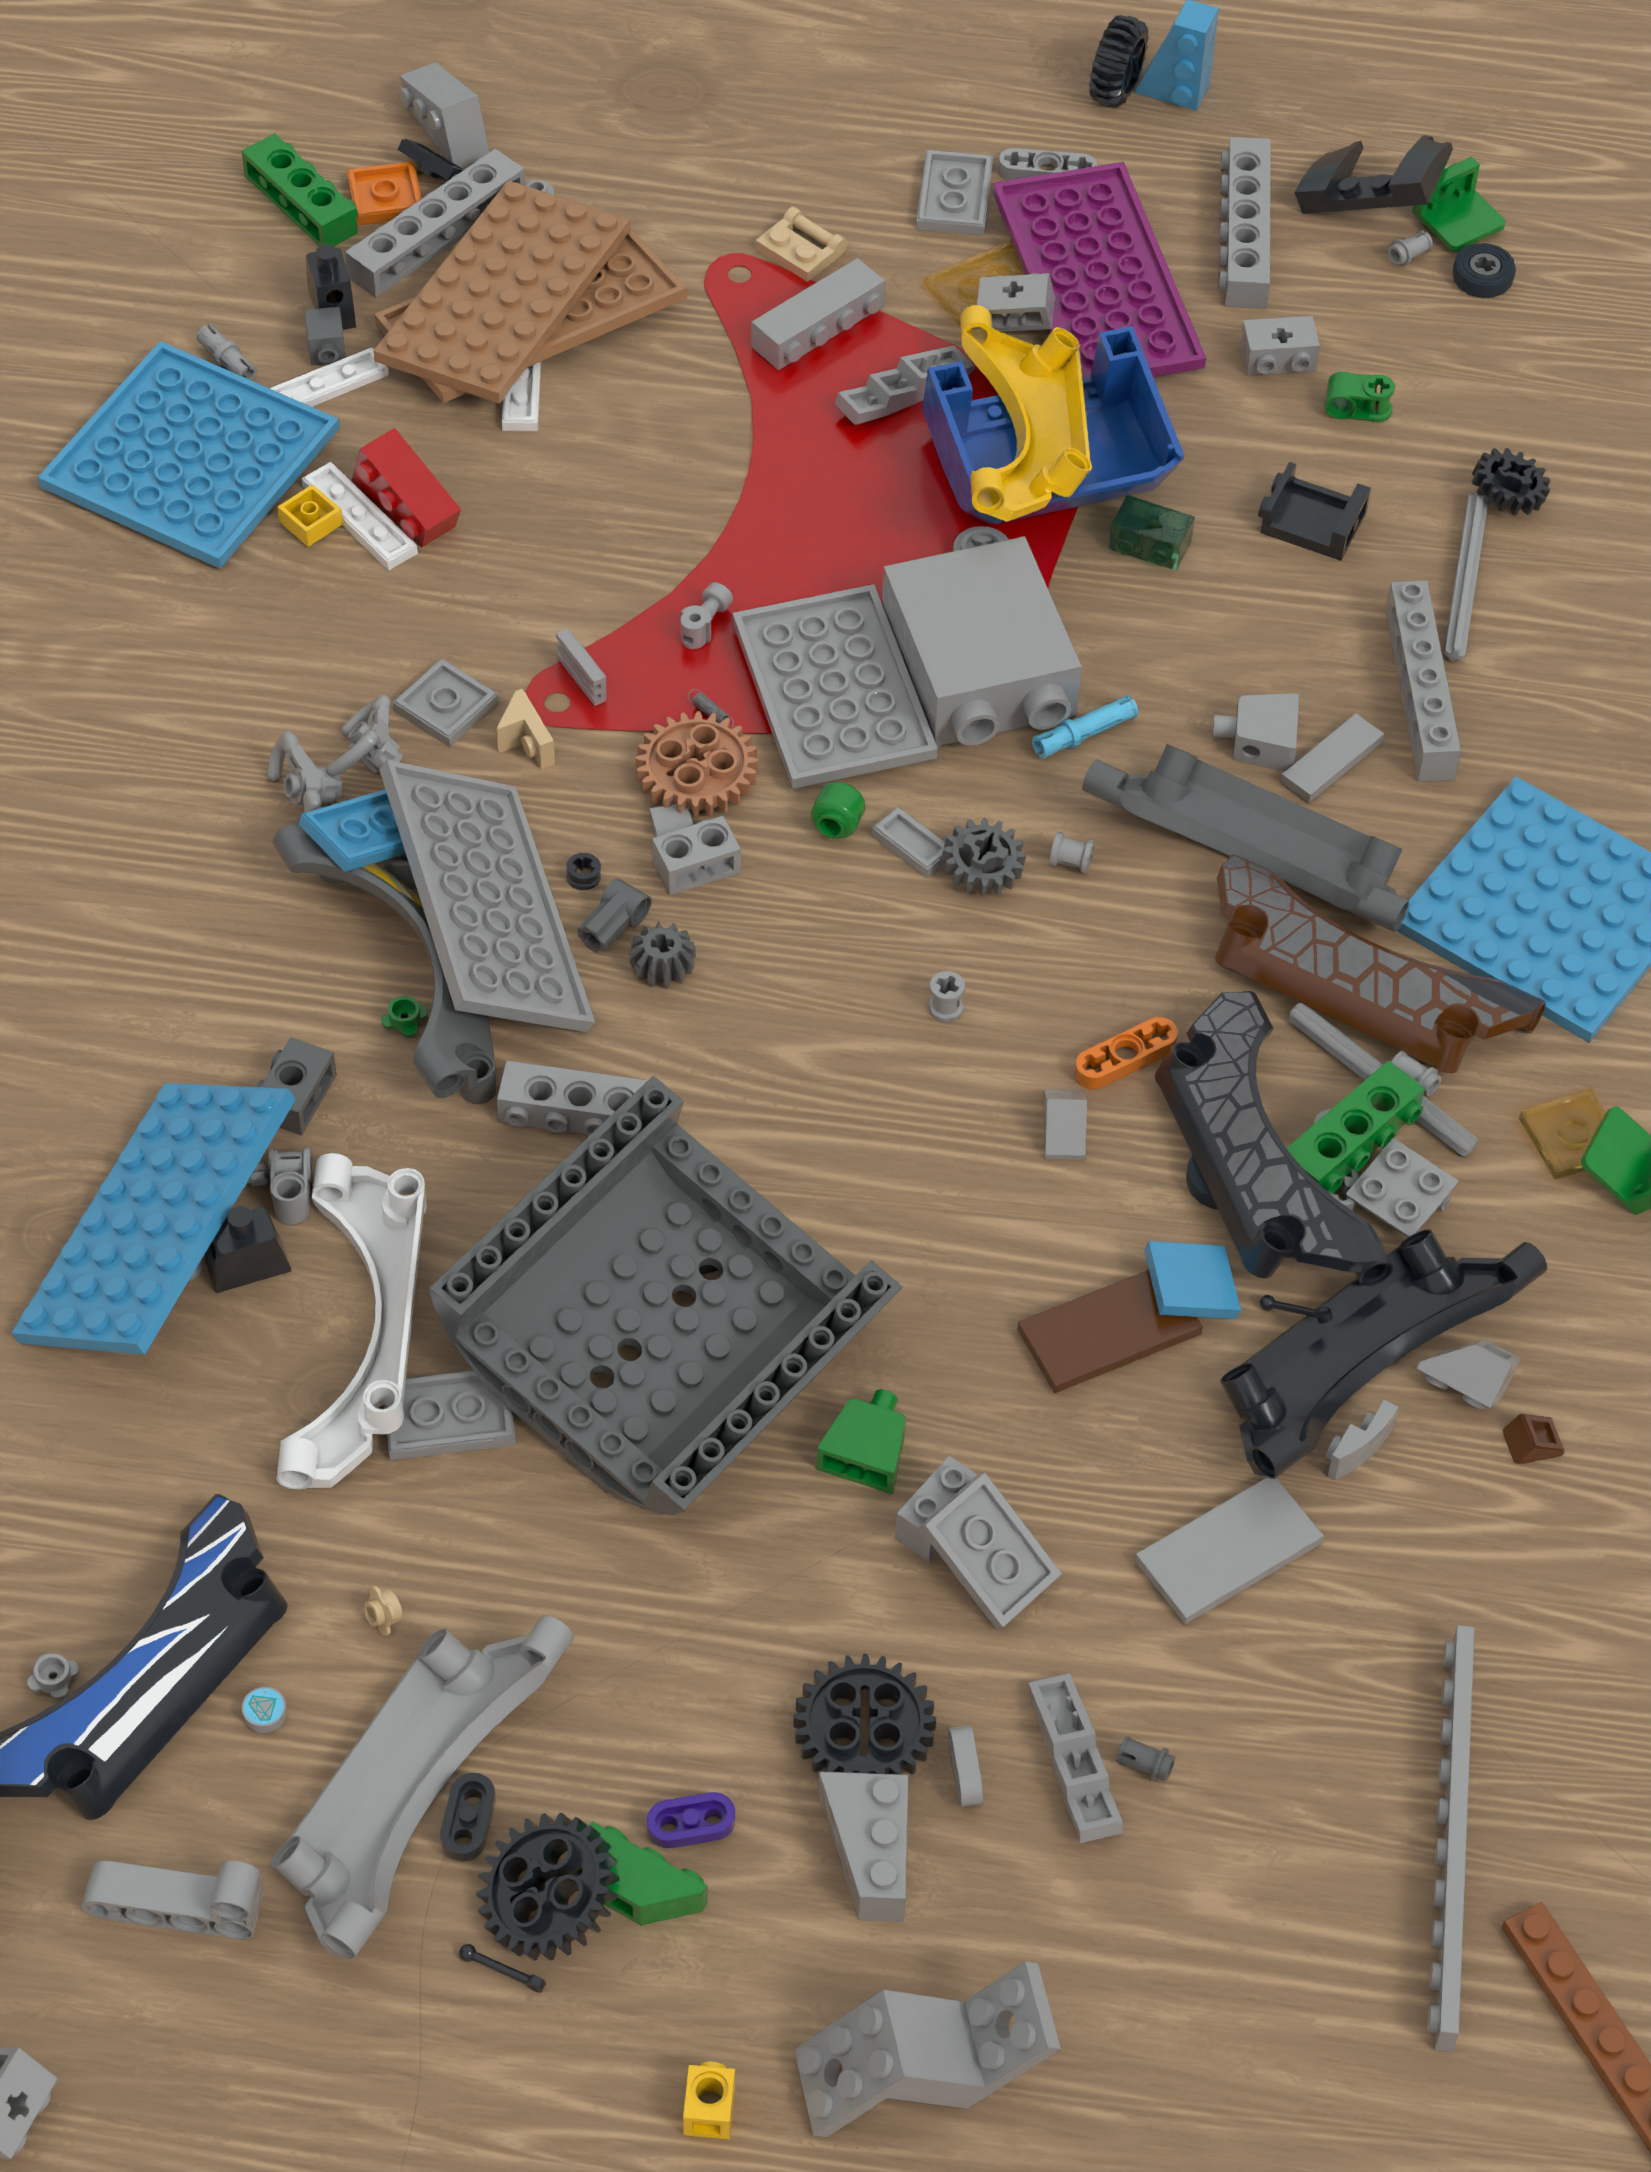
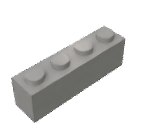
(817, 314)

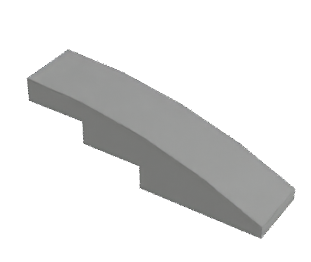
(896, 388)
(1075, 1757)

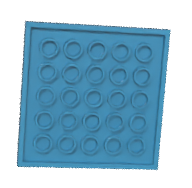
(189, 454)
(1542, 906)

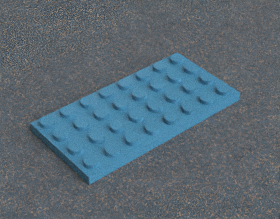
(153, 1218)

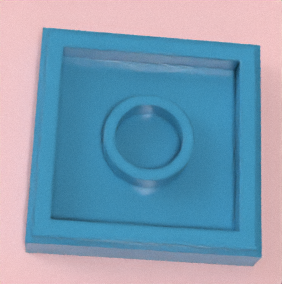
(1192, 1280)

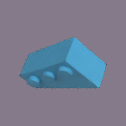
(1185, 58)

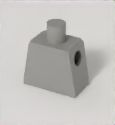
(1262, 730)

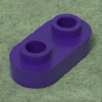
(689, 1817)

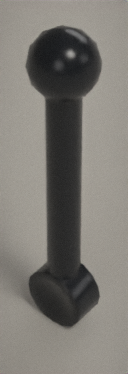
(1322, 1315)
(469, 1953)

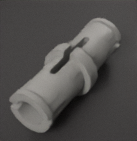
(225, 352)

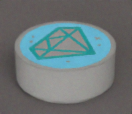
(264, 1709)

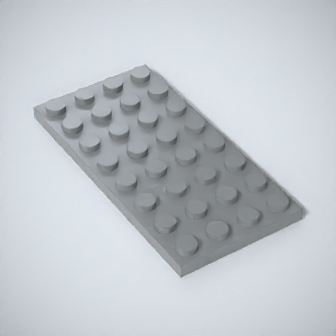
(486, 897)

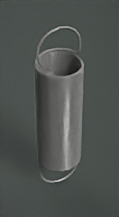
(708, 707)

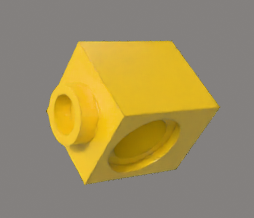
(703, 2118)

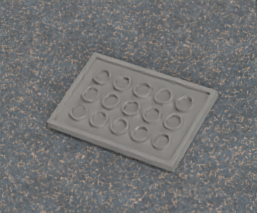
(834, 686)

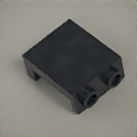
(1312, 514)

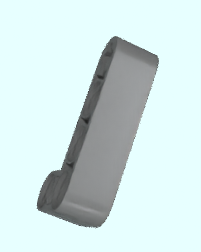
(177, 1899)

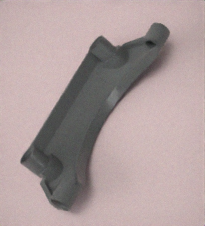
(1262, 828)

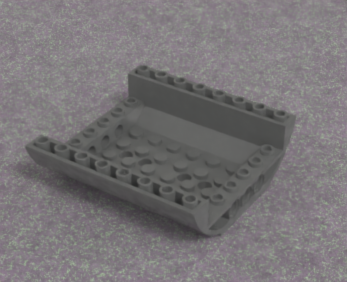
(596, 1269)

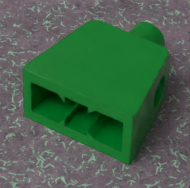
(865, 1442)

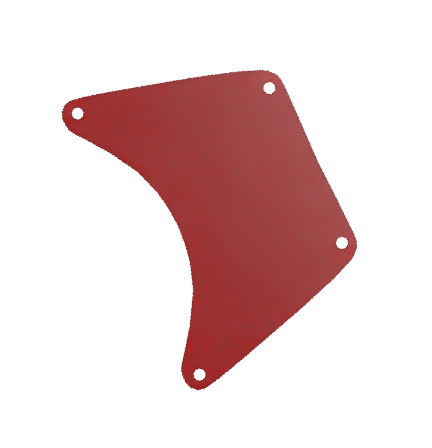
(813, 517)

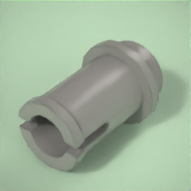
(1404, 250)
(1425, 1077)

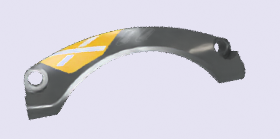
(454, 1043)

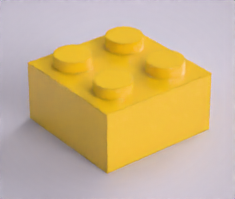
(310, 515)

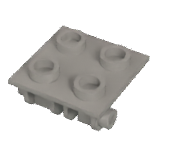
(1402, 1188)

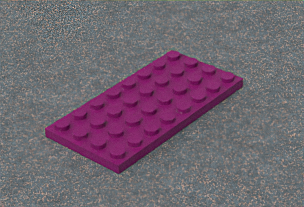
(1101, 262)

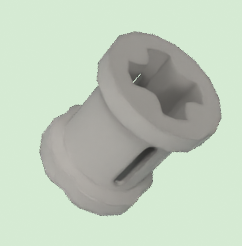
(1072, 852)
(946, 993)

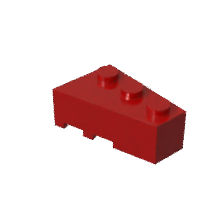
(404, 488)

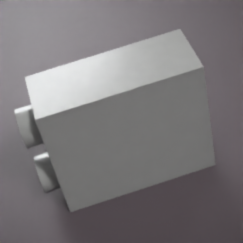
(982, 642)

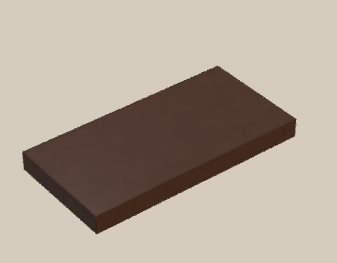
(1102, 1332)

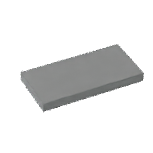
(1229, 1549)

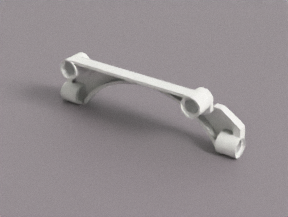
(388, 1238)

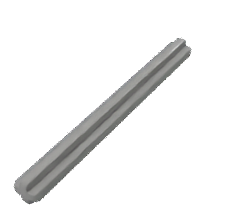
(1465, 577)
(1365, 1065)

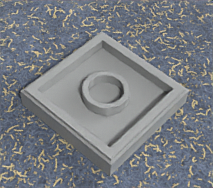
(445, 702)

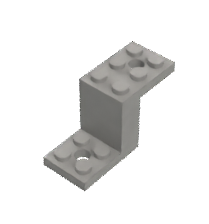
(926, 2049)

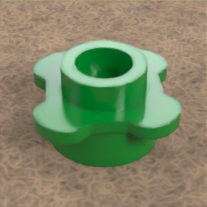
(402, 1007)

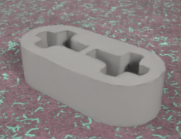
(965, 1766)

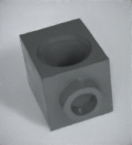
(325, 335)

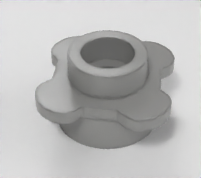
(53, 1664)

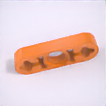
(1118, 1067)

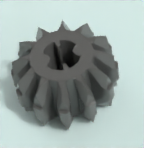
(662, 954)

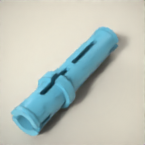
(1072, 732)

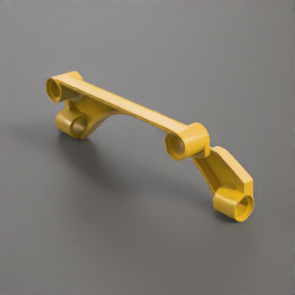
(1047, 410)

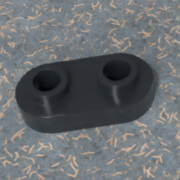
(466, 1819)

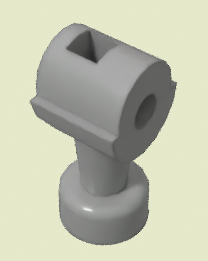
(697, 619)

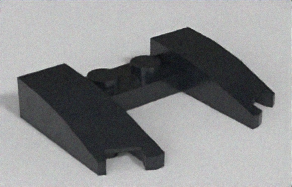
(1331, 189)

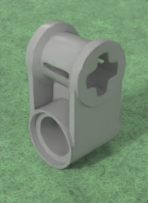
(290, 1184)

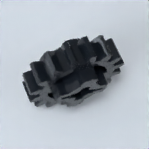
(1511, 481)

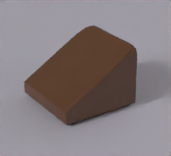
(1532, 1439)

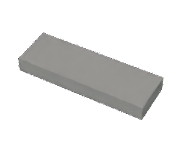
(1332, 758)

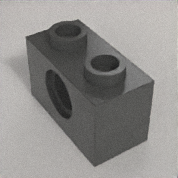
(311, 1071)

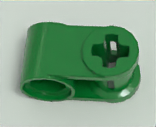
(1356, 395)

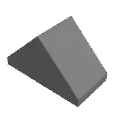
(1065, 1124)

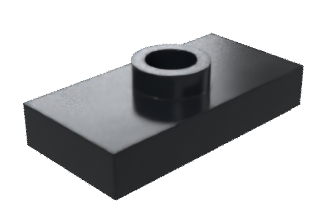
(431, 162)

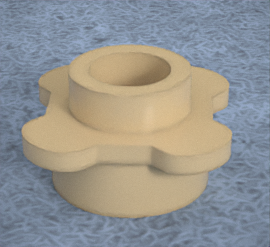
(382, 1609)

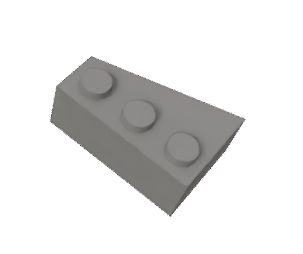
(870, 1833)

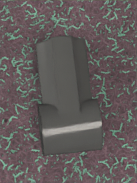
(618, 908)

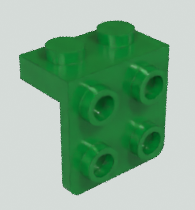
(1457, 210)
(1621, 1159)

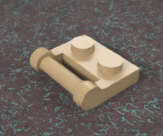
(797, 253)

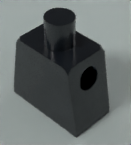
(326, 273)
(245, 1250)

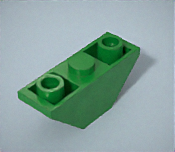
(648, 1885)

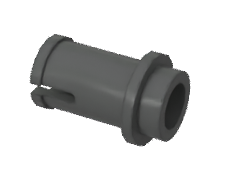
(1146, 1759)

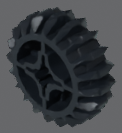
(1118, 60)

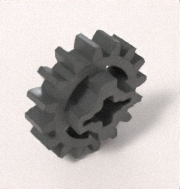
(983, 857)

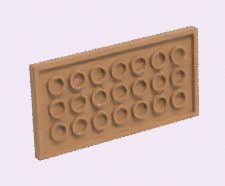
(502, 291)
(623, 291)

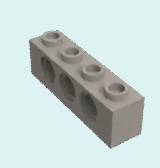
(561, 1093)

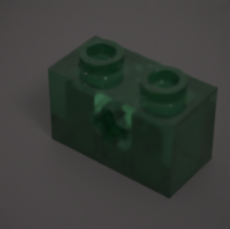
(1151, 532)

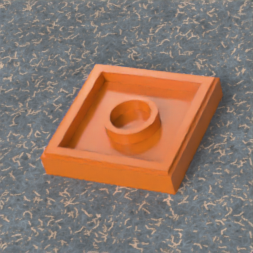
(383, 191)

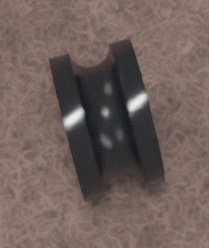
(583, 881)

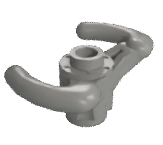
(368, 741)
(306, 782)

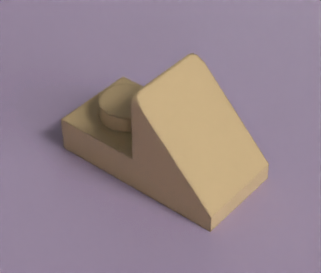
(524, 727)

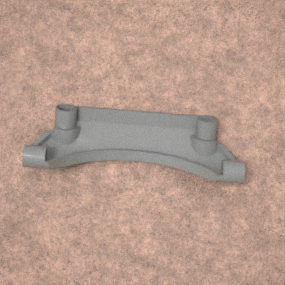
(372, 1804)

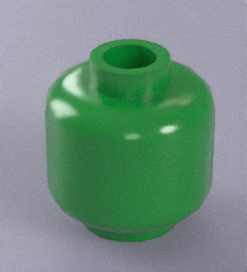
(838, 810)

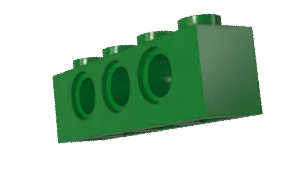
(300, 191)
(1358, 1113)

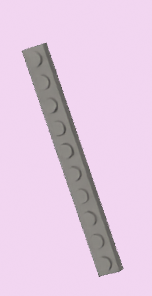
(1451, 1850)

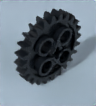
(906, 1722)
(547, 1886)

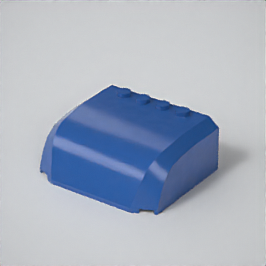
(1125, 417)

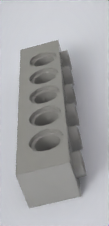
(1247, 222)
(429, 224)
(1422, 681)

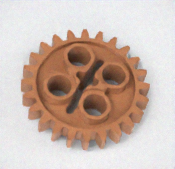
(697, 764)

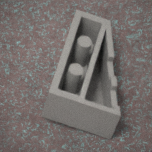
(446, 113)

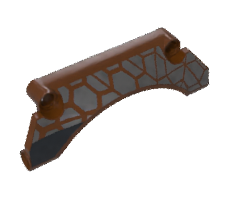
(1356, 981)

